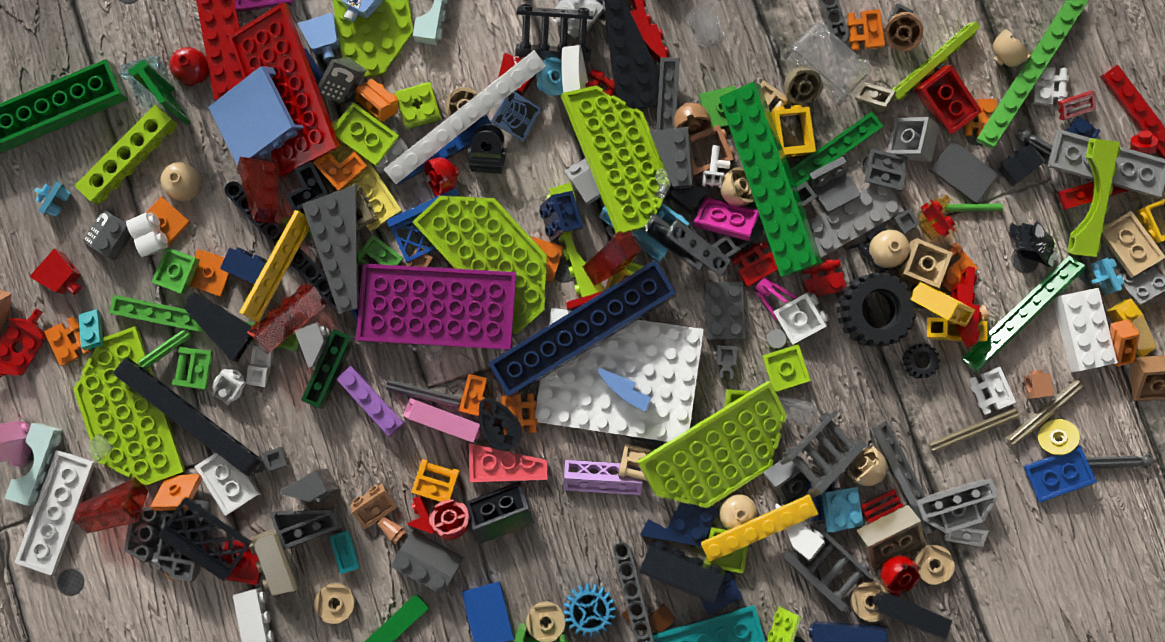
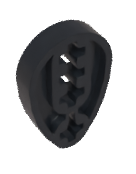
(491, 432)

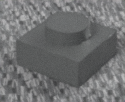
(906, 221)

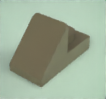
(875, 96)

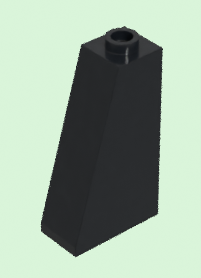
(220, 325)
(912, 614)

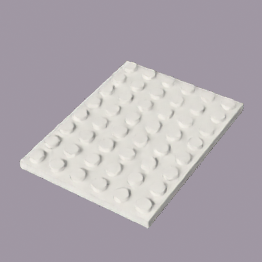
(652, 354)

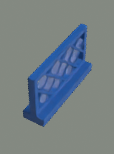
(406, 218)

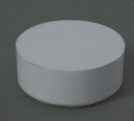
(776, 338)

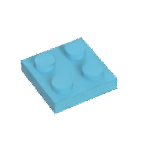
(842, 509)

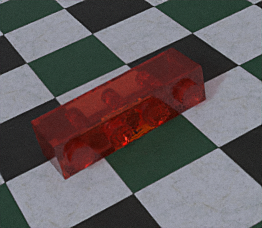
(287, 318)

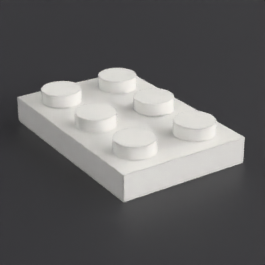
(226, 483)

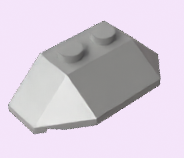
(958, 506)

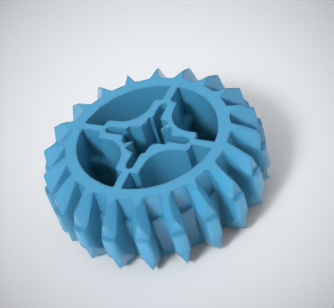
(597, 615)

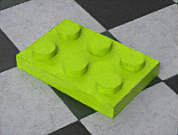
(365, 134)

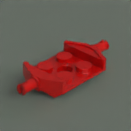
(29, 335)

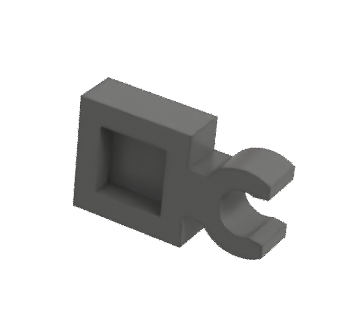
(726, 357)
(273, 460)

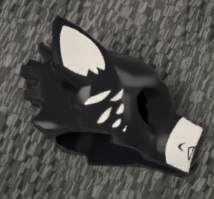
(1034, 243)

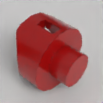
(1144, 142)

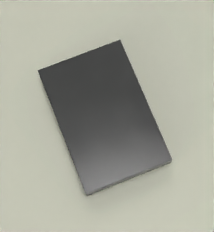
(963, 172)

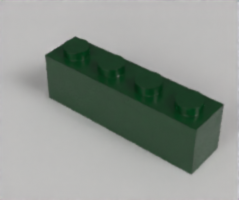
(328, 369)

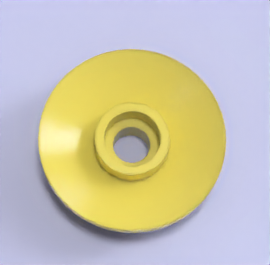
(1058, 429)

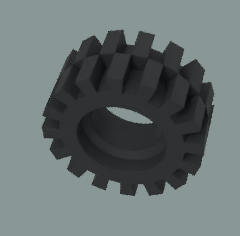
(931, 355)

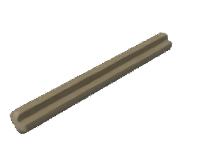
(1044, 413)
(973, 430)

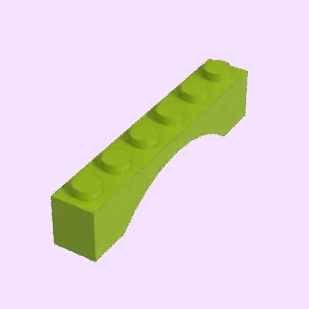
(1102, 159)
(584, 284)

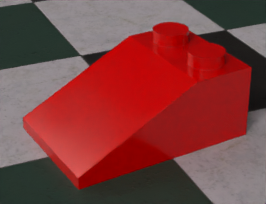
(948, 99)

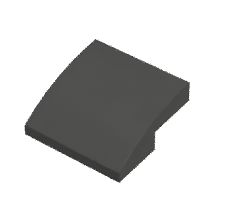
(885, 169)

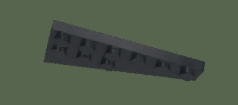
(631, 63)

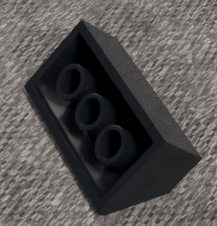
(682, 571)

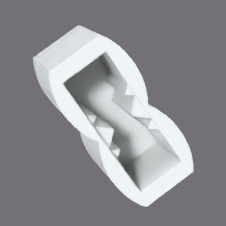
(147, 234)

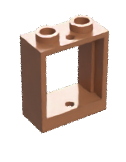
(722, 137)

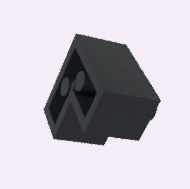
(312, 189)

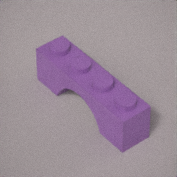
(370, 401)

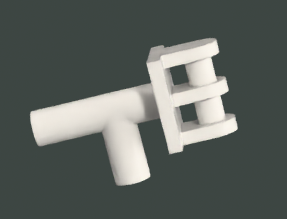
(714, 165)

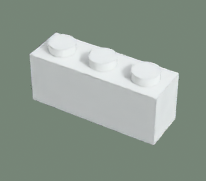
(252, 616)

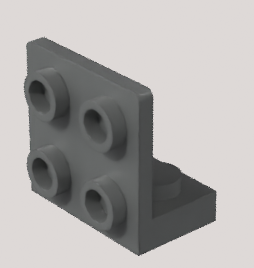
(833, 185)

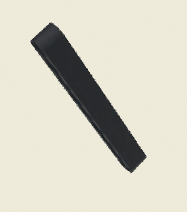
(266, 227)
(187, 416)

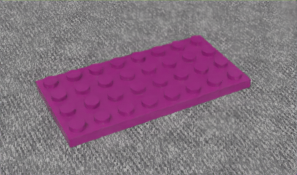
(436, 306)

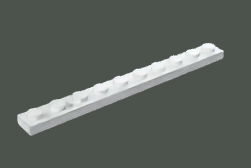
(464, 117)

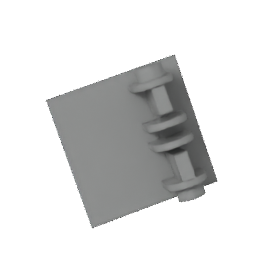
(1144, 285)

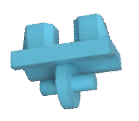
(48, 205)
(1106, 276)

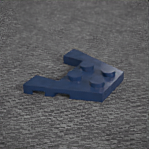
(687, 526)

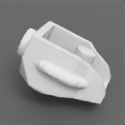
(228, 385)

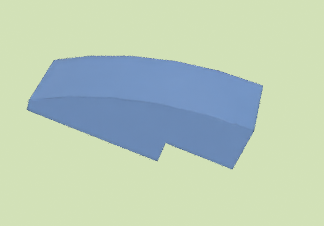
(625, 389)

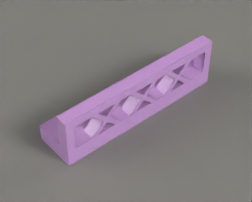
(602, 481)

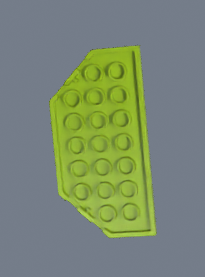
(375, 40)
(618, 154)
(484, 236)
(130, 423)
(718, 451)

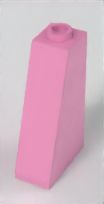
(442, 420)

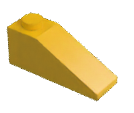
(1129, 311)

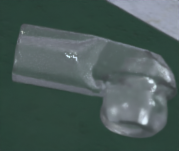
(663, 183)

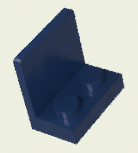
(560, 215)

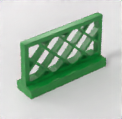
(159, 86)

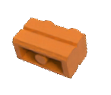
(377, 100)
(1125, 341)

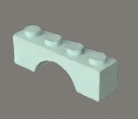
(427, 27)
(43, 443)

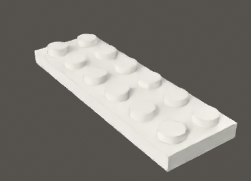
(55, 512)

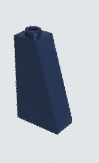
(846, 632)

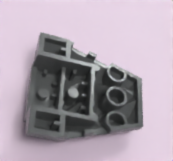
(147, 547)

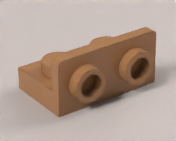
(372, 505)

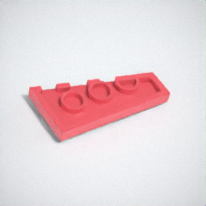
(499, 465)

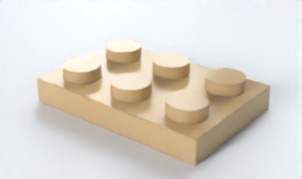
(1131, 244)

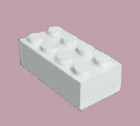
(1084, 330)

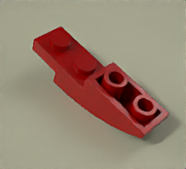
(650, 33)
(964, 293)

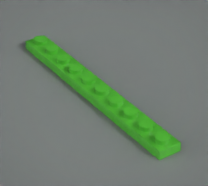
(1031, 73)
(172, 317)

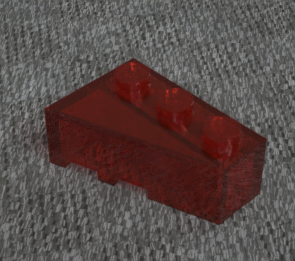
(261, 186)
(612, 257)
(113, 507)

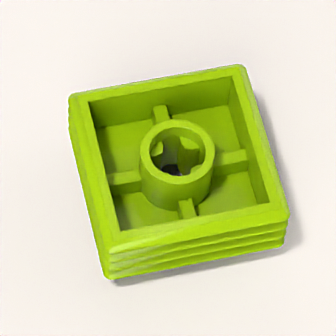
(428, 109)

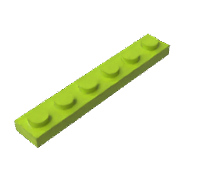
(938, 57)

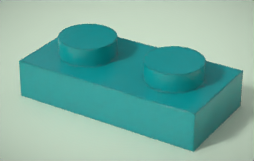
(90, 329)
(344, 551)

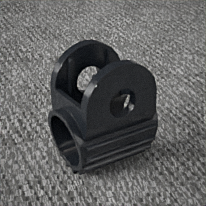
(484, 156)

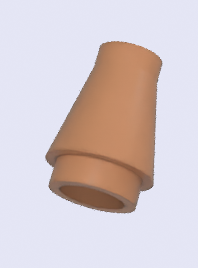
(393, 531)

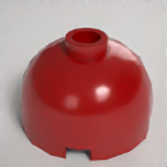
(189, 66)
(442, 175)
(450, 520)
(899, 574)

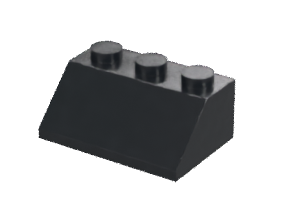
(499, 512)

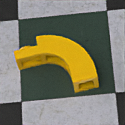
(945, 330)

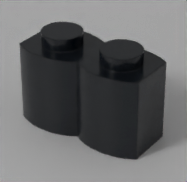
(1021, 165)

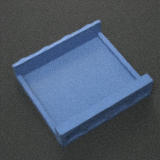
(254, 116)

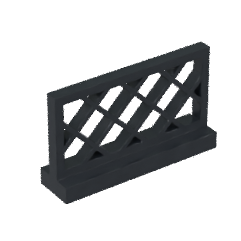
(197, 549)

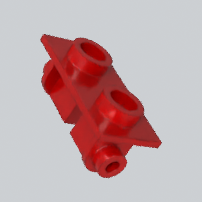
(933, 211)

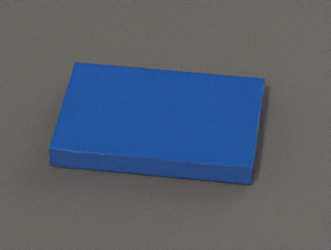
(1059, 474)
(487, 613)

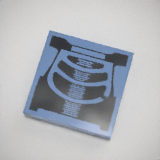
(515, 115)

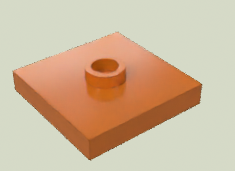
(171, 220)
(208, 274)
(174, 490)

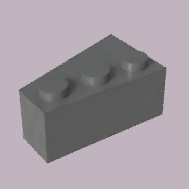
(676, 155)
(302, 525)

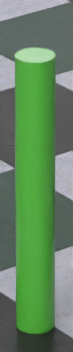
(972, 207)

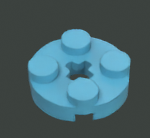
(544, 78)

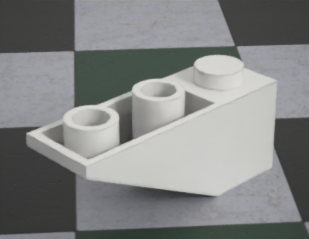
(804, 540)

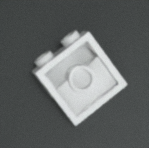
(573, 23)
(801, 317)

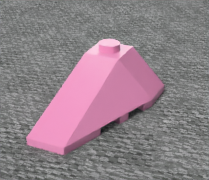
(13, 443)

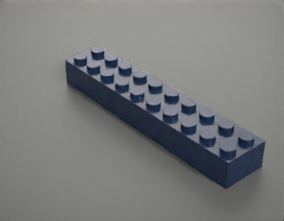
(582, 329)

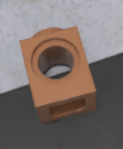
(1038, 384)

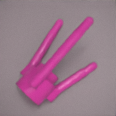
(766, 287)

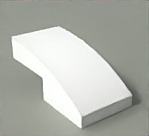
(259, 368)

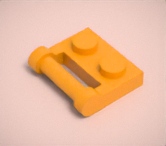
(432, 487)

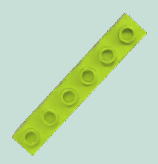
(116, 155)

